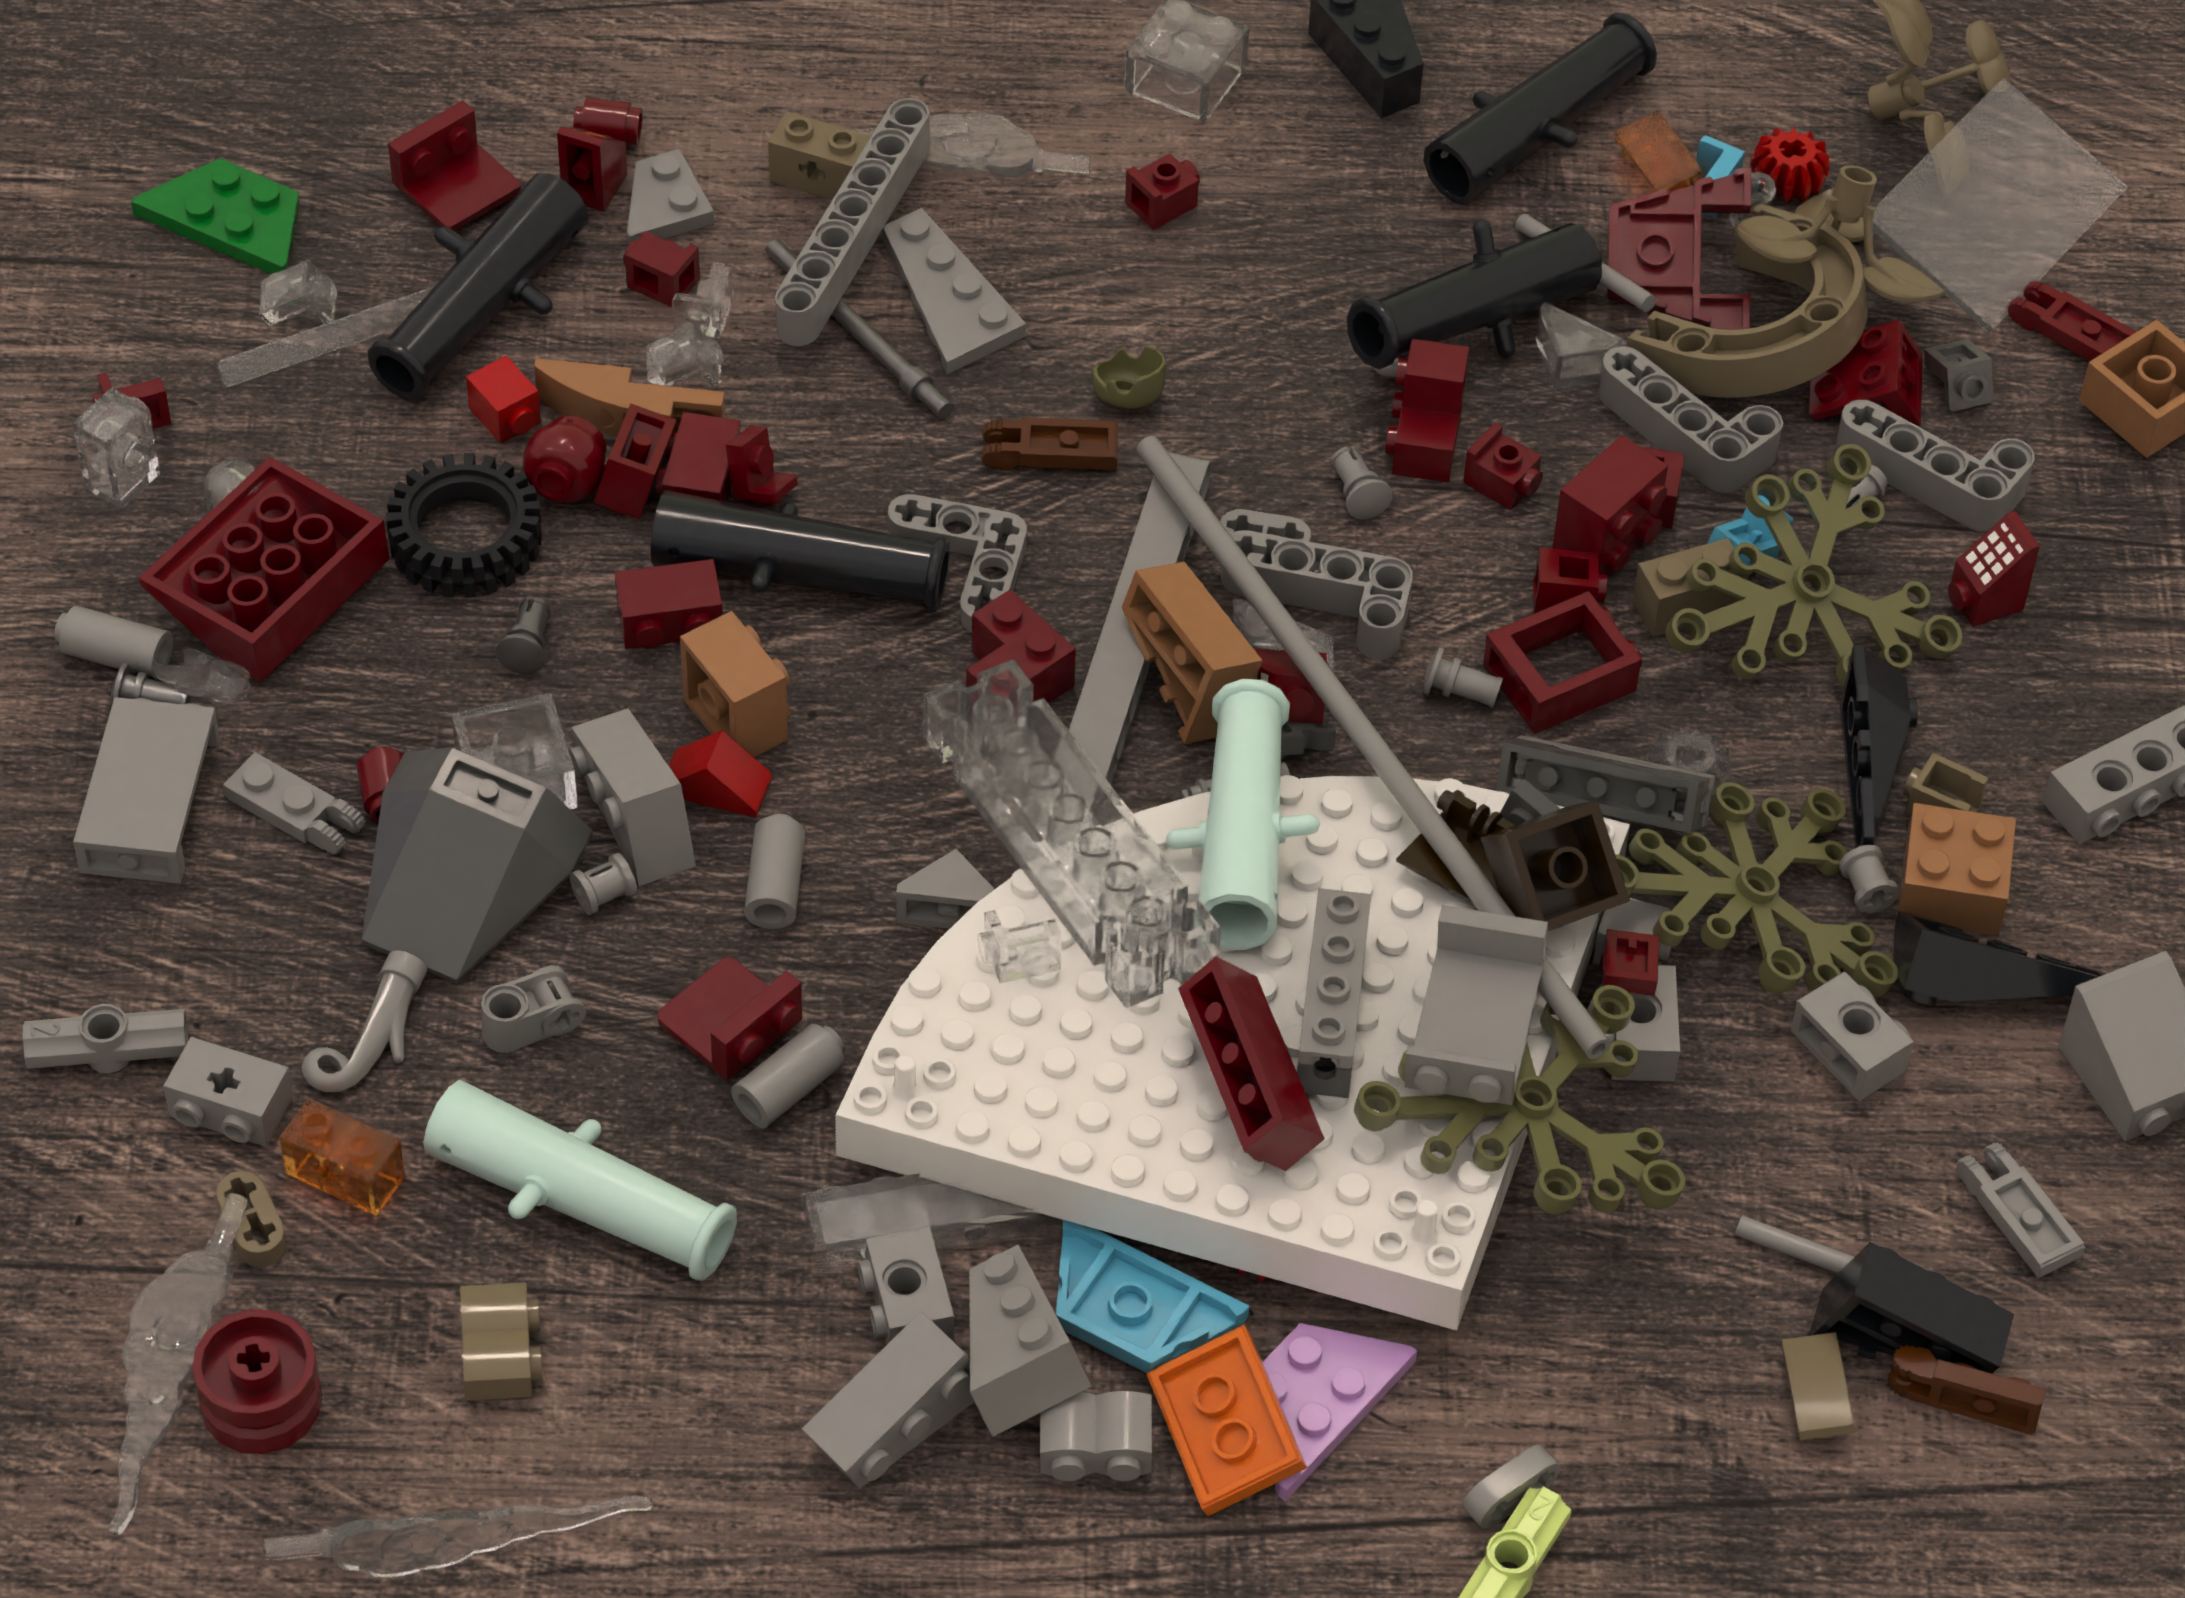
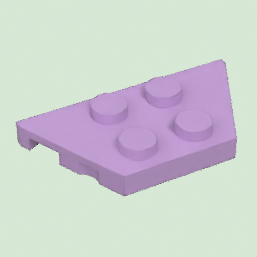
(1328, 1386)

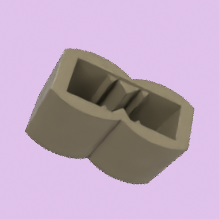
(497, 1343)

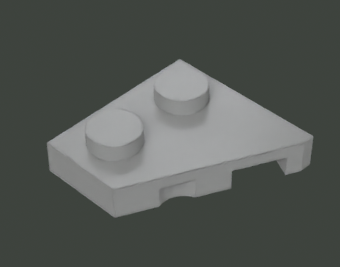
(666, 198)

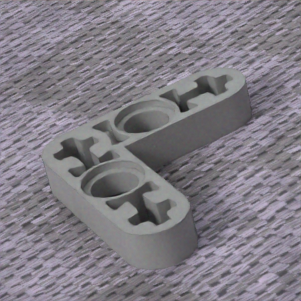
(979, 541)

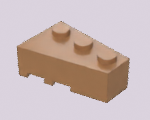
(1189, 641)

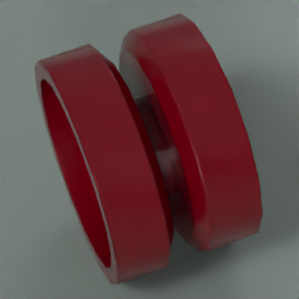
(257, 1381)

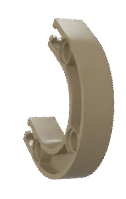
(1780, 352)

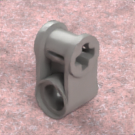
(529, 1010)

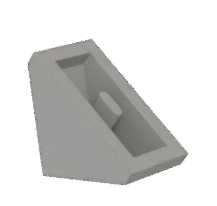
(940, 892)

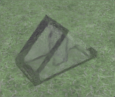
(1572, 347)

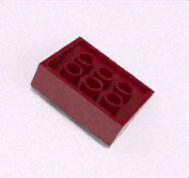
(267, 566)

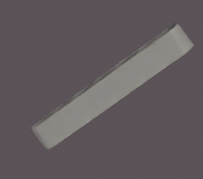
(852, 222)

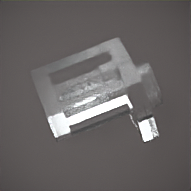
(709, 306)

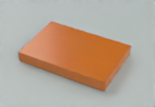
(1226, 1420)

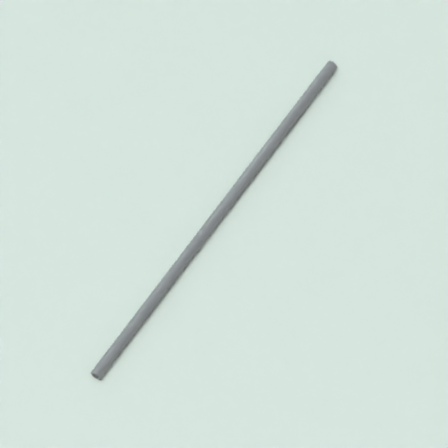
(1361, 731)

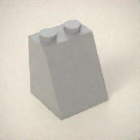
(2130, 1044)

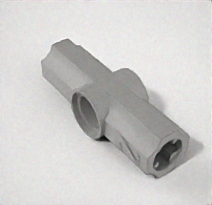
(85, 1042)

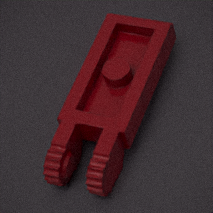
(2067, 320)

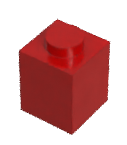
(503, 399)

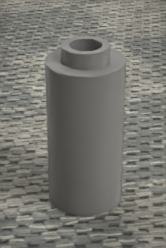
(112, 640)
(774, 872)
(789, 1074)

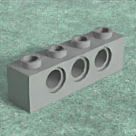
(2120, 779)

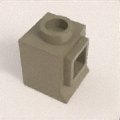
(1945, 785)

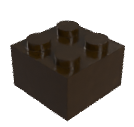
(1557, 866)

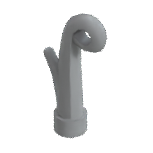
(385, 1022)

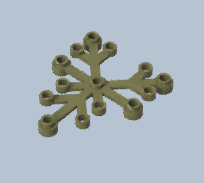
(1761, 604)
(1756, 890)
(1605, 1153)

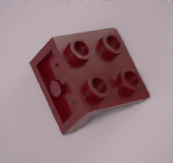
(448, 170)
(1879, 368)

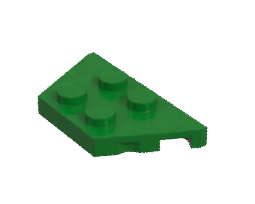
(227, 212)

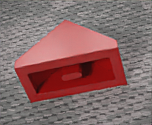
(721, 775)

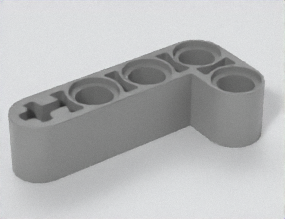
(1673, 419)
(1935, 471)
(1335, 582)

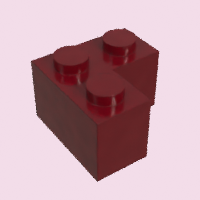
(1427, 410)
(1013, 630)

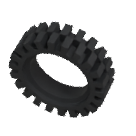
(458, 482)

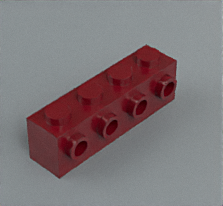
(1251, 1064)

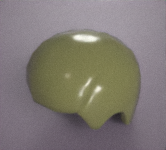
(1130, 381)

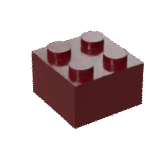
(1612, 505)

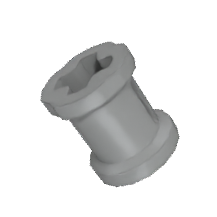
(1869, 879)
(603, 883)

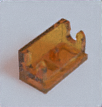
(1658, 153)

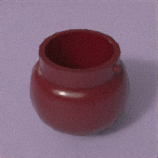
(565, 459)

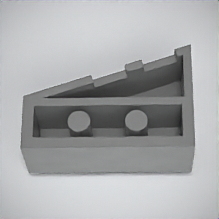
(635, 795)
(1017, 1345)
(893, 1402)

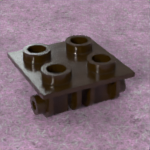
(1468, 826)

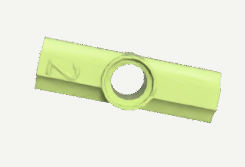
(1522, 1541)

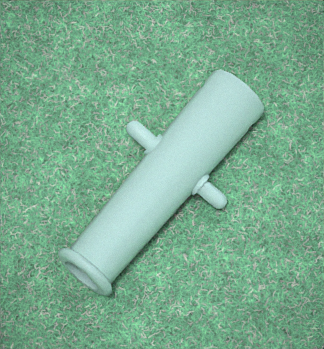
(1244, 815)
(576, 1178)

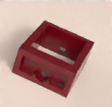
(1528, 691)

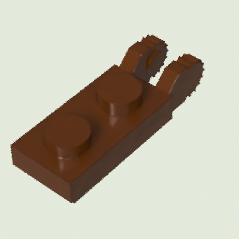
(1050, 443)
(1966, 1390)

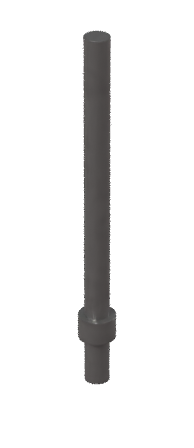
(912, 379)

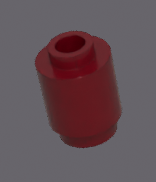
(610, 118)
(374, 773)

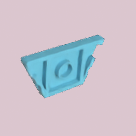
(1135, 1302)

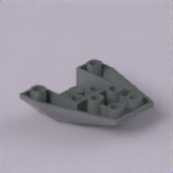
(463, 858)

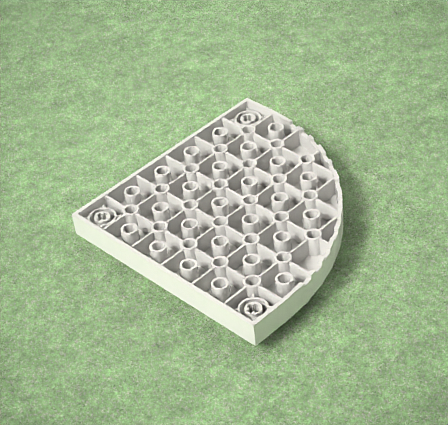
(1117, 1118)

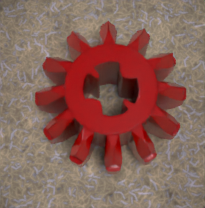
(1792, 162)

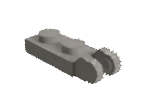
(291, 803)
(2021, 1211)

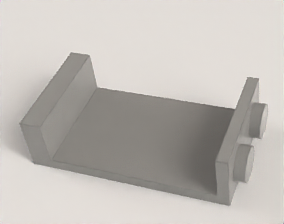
(143, 789)
(1477, 1005)

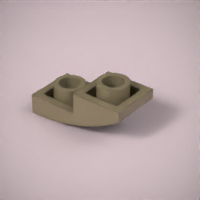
(1818, 1386)

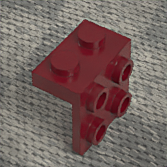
(732, 1015)

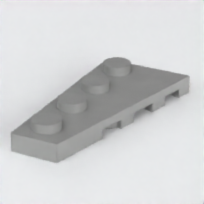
(955, 300)

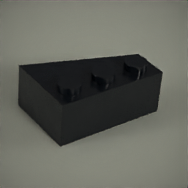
(1372, 49)
(1891, 1302)

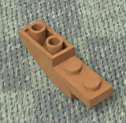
(605, 393)

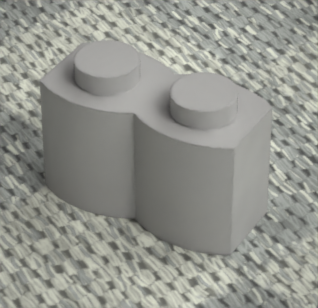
(1097, 1435)

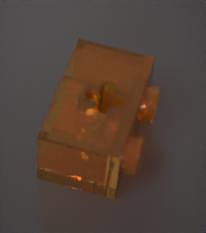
(342, 1156)

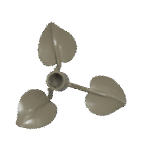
(1912, 35)
(1844, 211)

